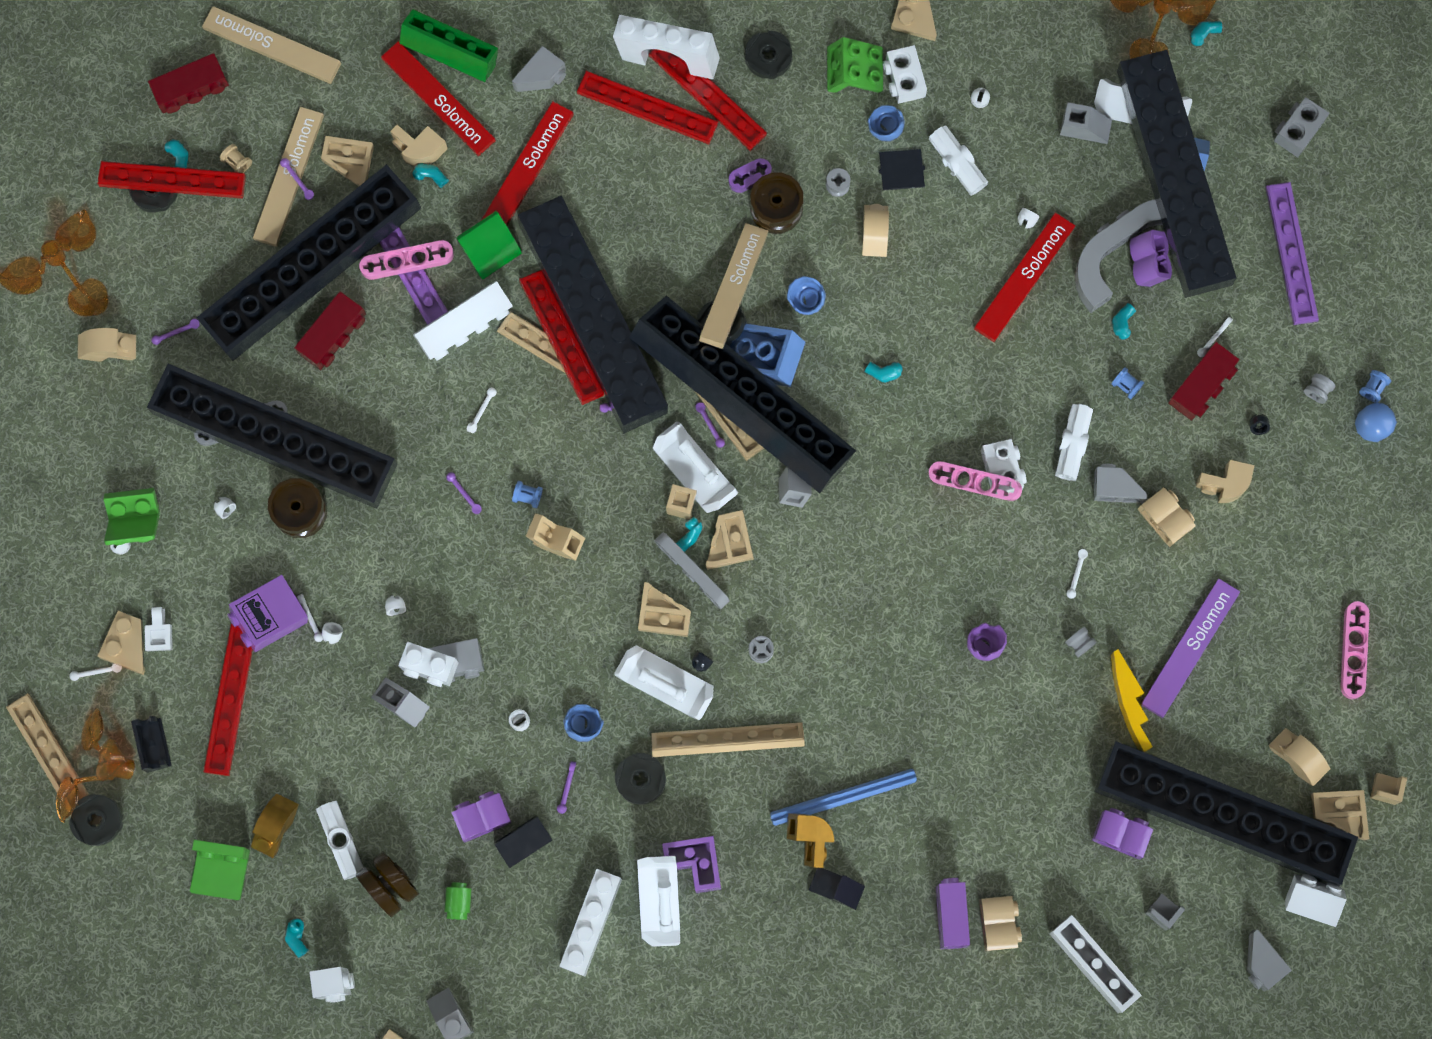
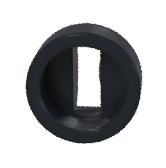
(1264, 428)
(701, 661)

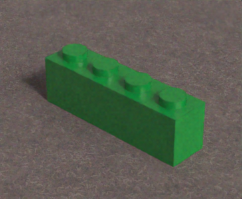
(448, 45)

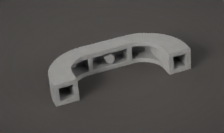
(1088, 279)

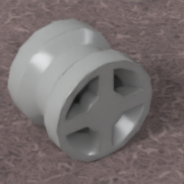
(838, 188)
(1319, 388)
(1081, 642)
(763, 645)

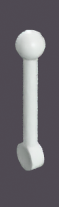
(1203, 351)
(473, 425)
(1082, 554)
(318, 635)
(74, 675)

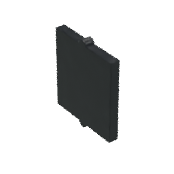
(901, 169)

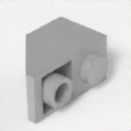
(1085, 123)

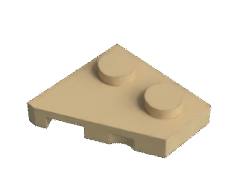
(915, 19)
(348, 157)
(730, 541)
(662, 614)
(124, 643)
(1343, 811)

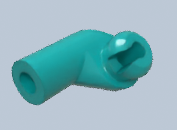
(1202, 29)
(178, 151)
(426, 170)
(1120, 321)
(885, 373)
(692, 536)
(294, 935)

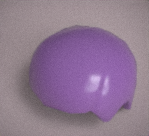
(993, 635)

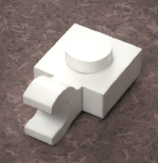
(158, 635)

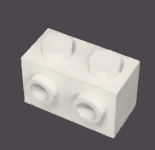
(1001, 459)
(428, 664)
(1315, 899)
(332, 984)

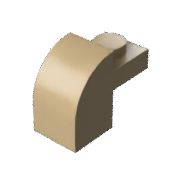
(424, 149)
(875, 230)
(105, 343)
(1232, 485)
(555, 538)
(1301, 755)

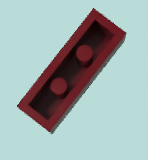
(188, 84)
(331, 331)
(1205, 382)

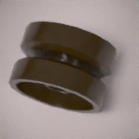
(776, 217)
(300, 522)
(390, 881)

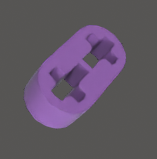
(748, 170)

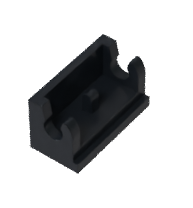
(151, 744)
(523, 841)

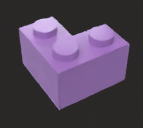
(699, 856)

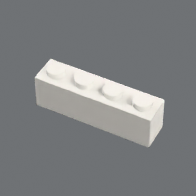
(463, 320)
(590, 922)
(1095, 964)

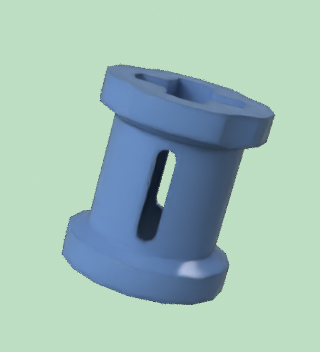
(1127, 383)
(1375, 386)
(527, 494)

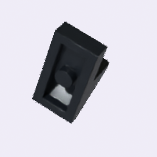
(837, 888)

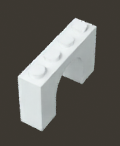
(637, 36)

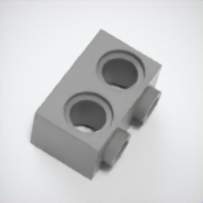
(1302, 128)

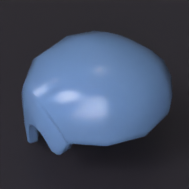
(890, 118)
(813, 293)
(1375, 422)
(575, 723)

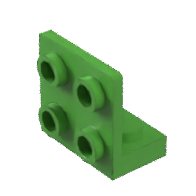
(854, 65)
(131, 516)
(219, 870)

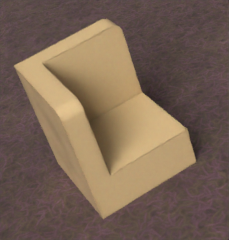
(681, 502)
(1388, 788)

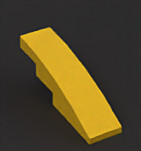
(1127, 692)

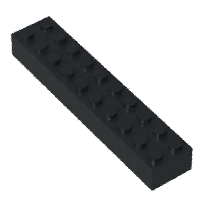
(1176, 174)
(309, 262)
(592, 314)
(743, 395)
(272, 435)
(1226, 814)

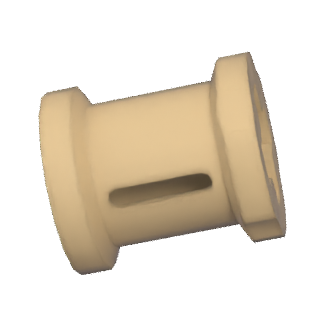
(235, 159)

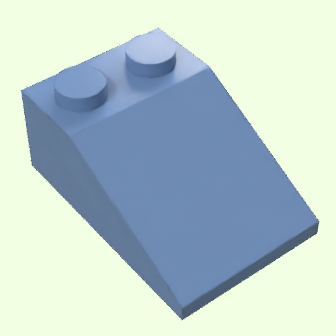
(770, 351)

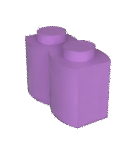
(1150, 258)
(480, 817)
(1123, 834)

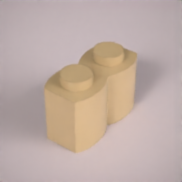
(1167, 516)
(999, 923)

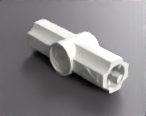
(958, 159)
(1074, 442)
(333, 825)

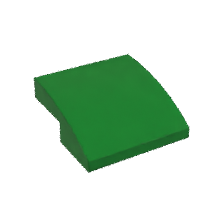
(489, 245)

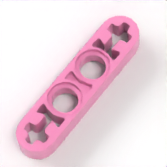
(407, 264)
(974, 482)
(1359, 651)

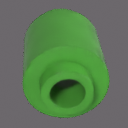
(457, 901)

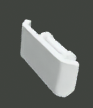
(1112, 103)
(693, 468)
(665, 682)
(659, 900)

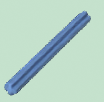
(845, 796)

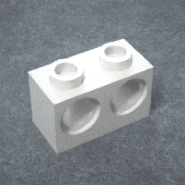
(909, 74)

